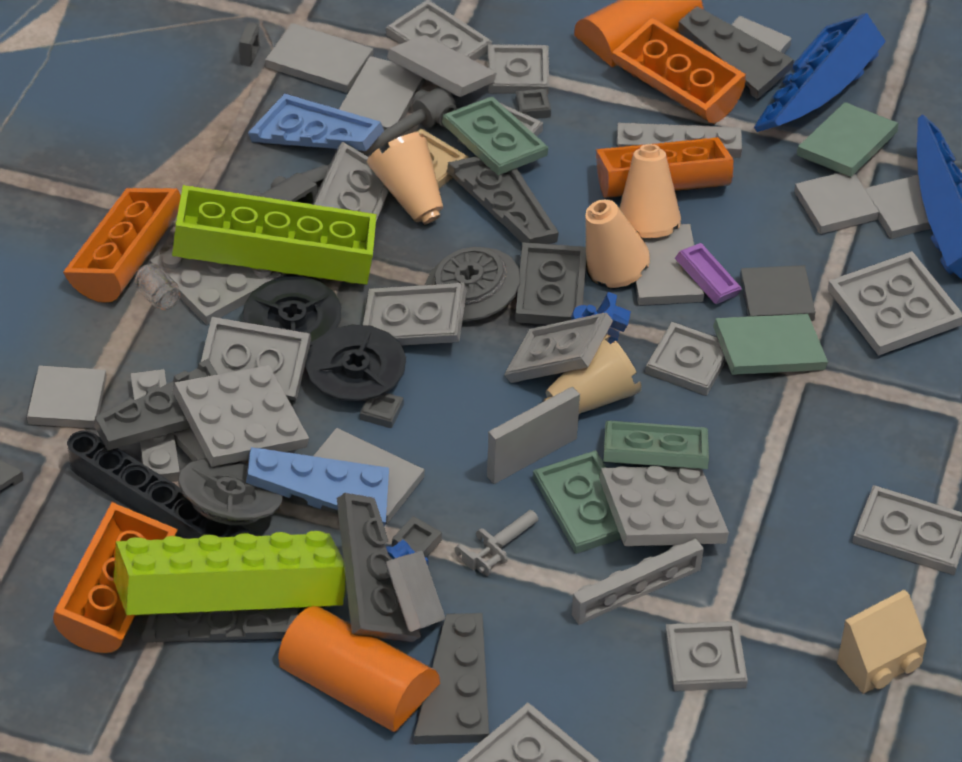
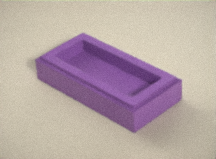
(708, 273)

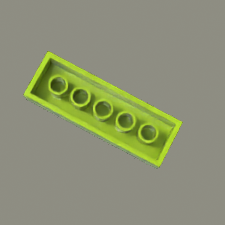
(274, 235)
(228, 573)

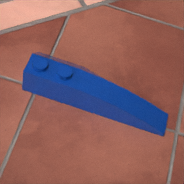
(824, 69)
(941, 193)

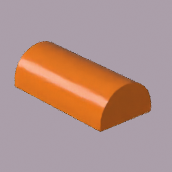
(615, 23)
(681, 70)
(691, 165)
(122, 242)
(91, 607)
(355, 668)

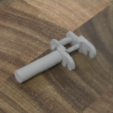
(495, 543)

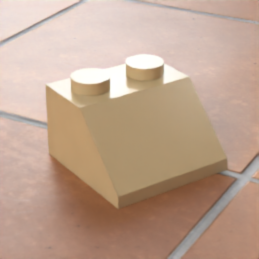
(882, 643)

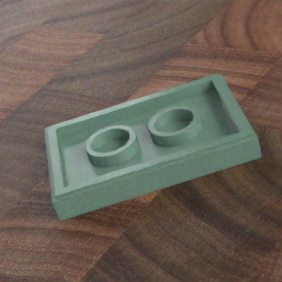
(495, 135)
(847, 139)
(770, 344)
(656, 444)
(578, 500)

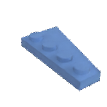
(314, 125)
(316, 478)

